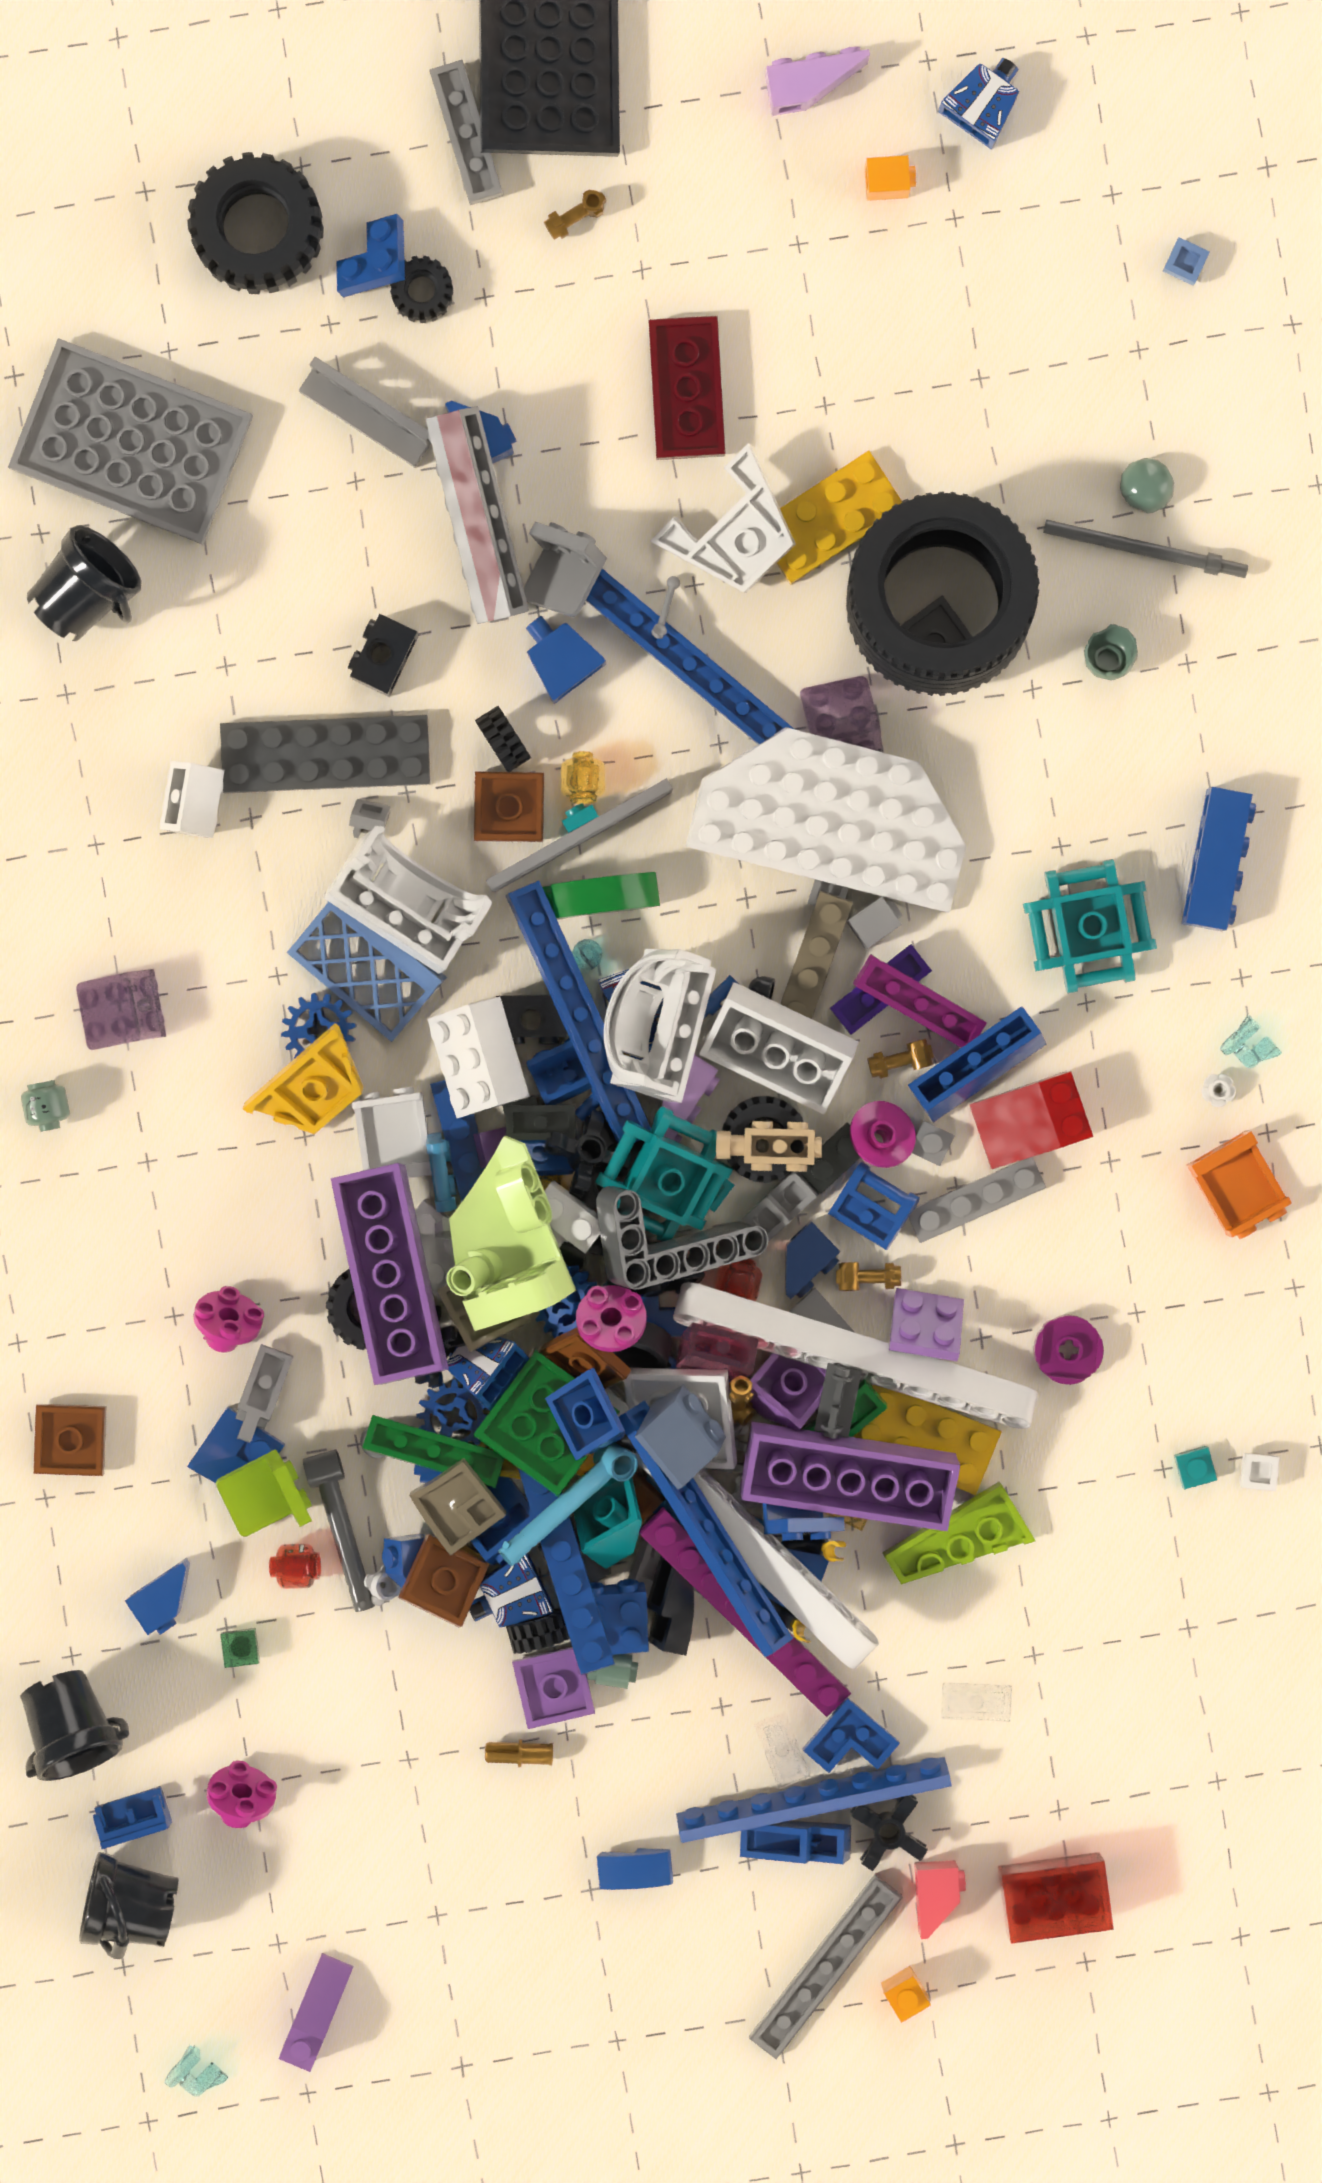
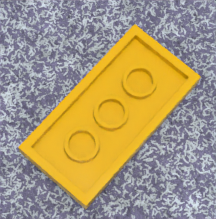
(835, 514)
(934, 1427)

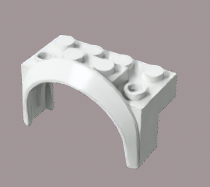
(405, 901)
(630, 1014)

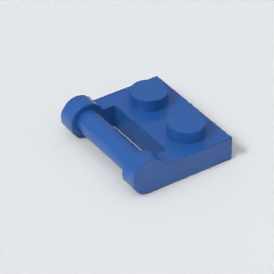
(868, 1216)

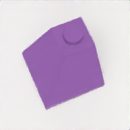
(787, 1390)

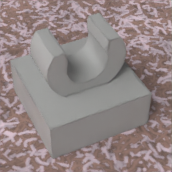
(367, 815)

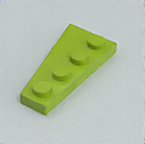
(975, 1529)

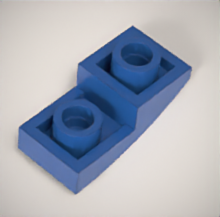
(635, 1870)

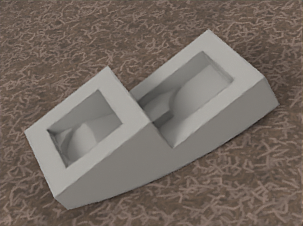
(782, 1204)

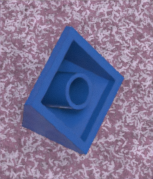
(585, 1415)

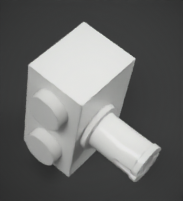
(571, 1218)

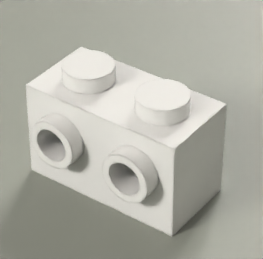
(192, 799)

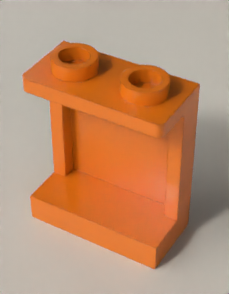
(1239, 1185)

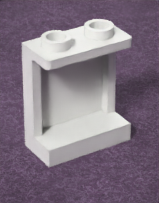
(393, 1131)

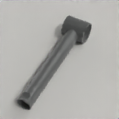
(324, 1472)

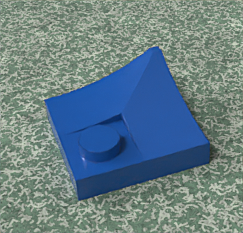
(225, 1453)

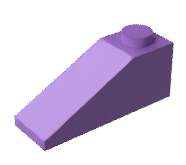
(315, 2012)

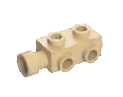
(779, 1146)

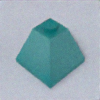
(609, 1523)

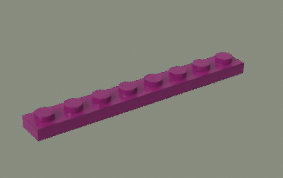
(792, 1659)

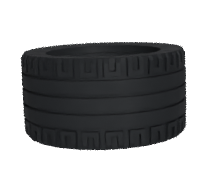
(957, 524)

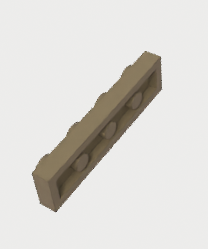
(816, 953)

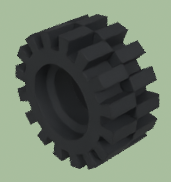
(437, 304)
(503, 739)
(538, 1633)

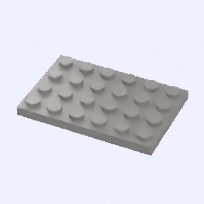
(130, 441)

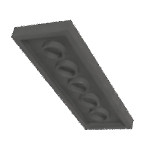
(325, 754)

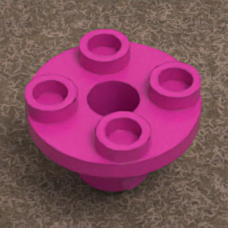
(611, 1318)
(227, 1319)
(241, 1794)

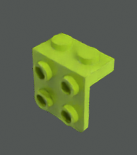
(263, 1494)

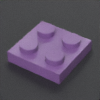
(926, 1324)
(552, 1688)

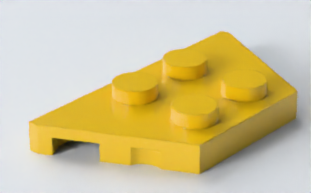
(311, 1086)

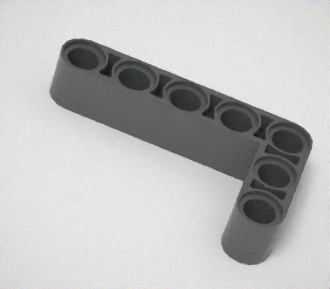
(672, 1252)

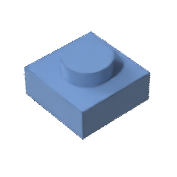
(1186, 261)

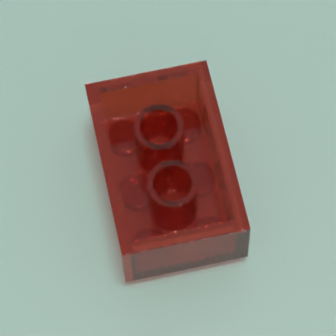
(1055, 1897)

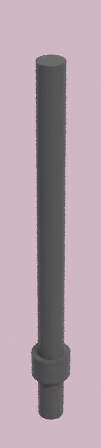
(1210, 563)

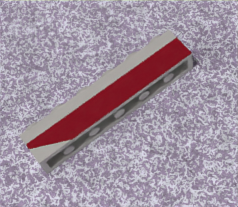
(477, 515)

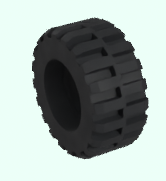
(246, 178)

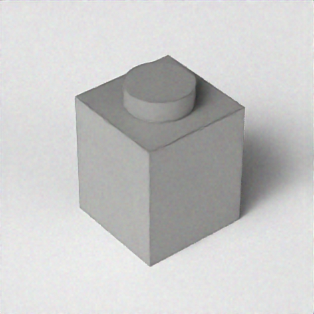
(875, 921)

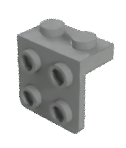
(564, 569)

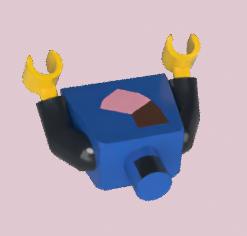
(815, 1557)

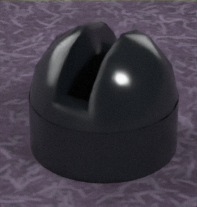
(763, 986)

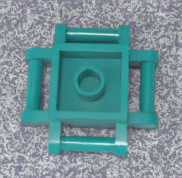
(1090, 926)
(669, 1174)

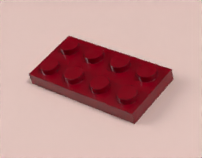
(686, 387)

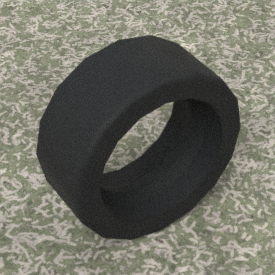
(650, 1350)

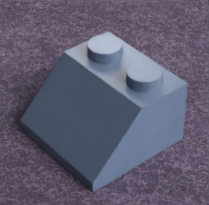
(680, 1435)

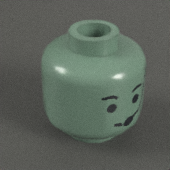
(45, 1105)

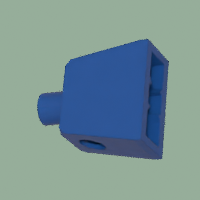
(561, 658)

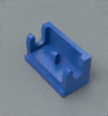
(131, 1817)

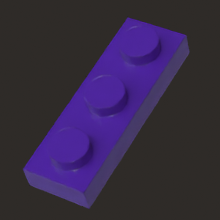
(860, 1007)

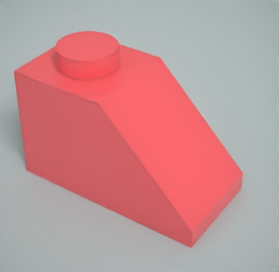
(936, 1893)

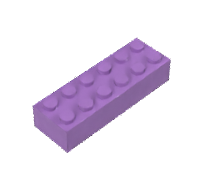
(389, 1274)
(849, 1476)

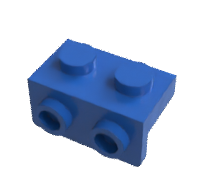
(558, 1073)
(795, 1522)

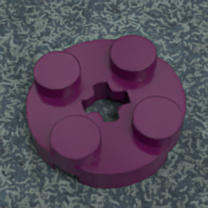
(1080, 1365)

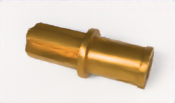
(519, 1753)

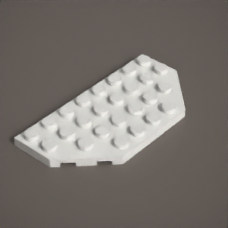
(832, 818)

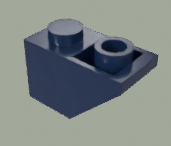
(805, 1257)

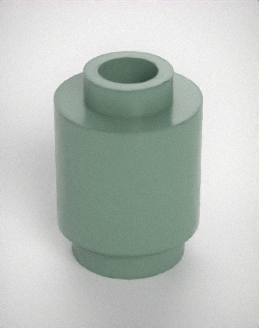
(616, 1675)

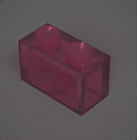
(717, 1350)

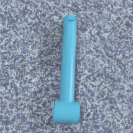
(609, 1463)

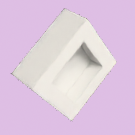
(1259, 1471)

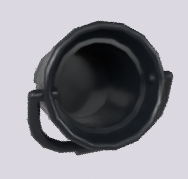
(84, 584)
(69, 1728)
(126, 1906)

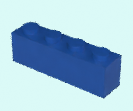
(1217, 859)
(977, 1064)

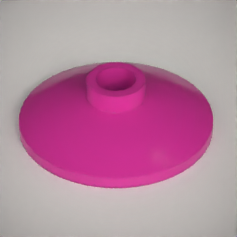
(892, 1125)

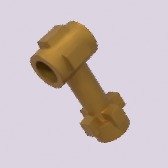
(591, 205)
(918, 1054)
(850, 1276)
(740, 1400)

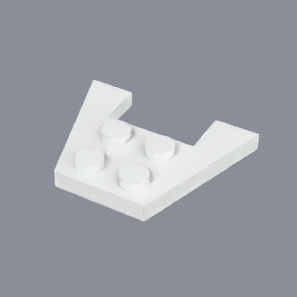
(744, 539)

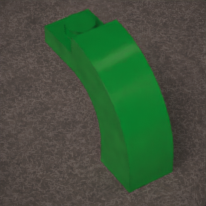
(603, 895)

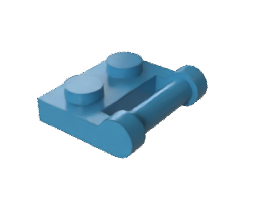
(443, 1184)

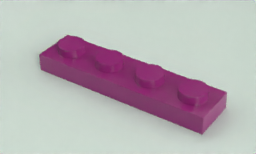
(918, 1002)

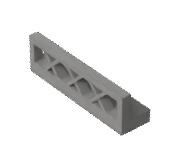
(365, 412)

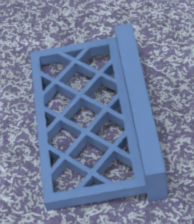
(414, 969)

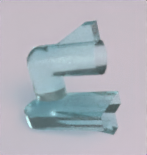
(1249, 1057)
(210, 2077)

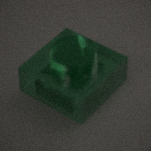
(240, 1647)

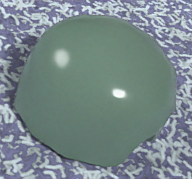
(1147, 485)
(1111, 652)

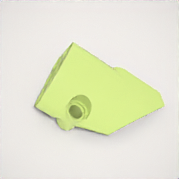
(506, 1243)

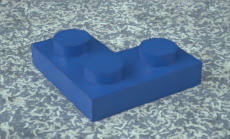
(380, 264)
(849, 1728)

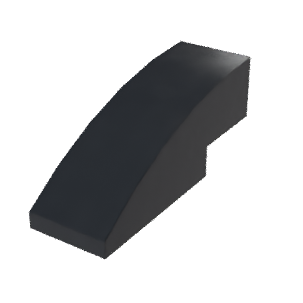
(674, 1607)

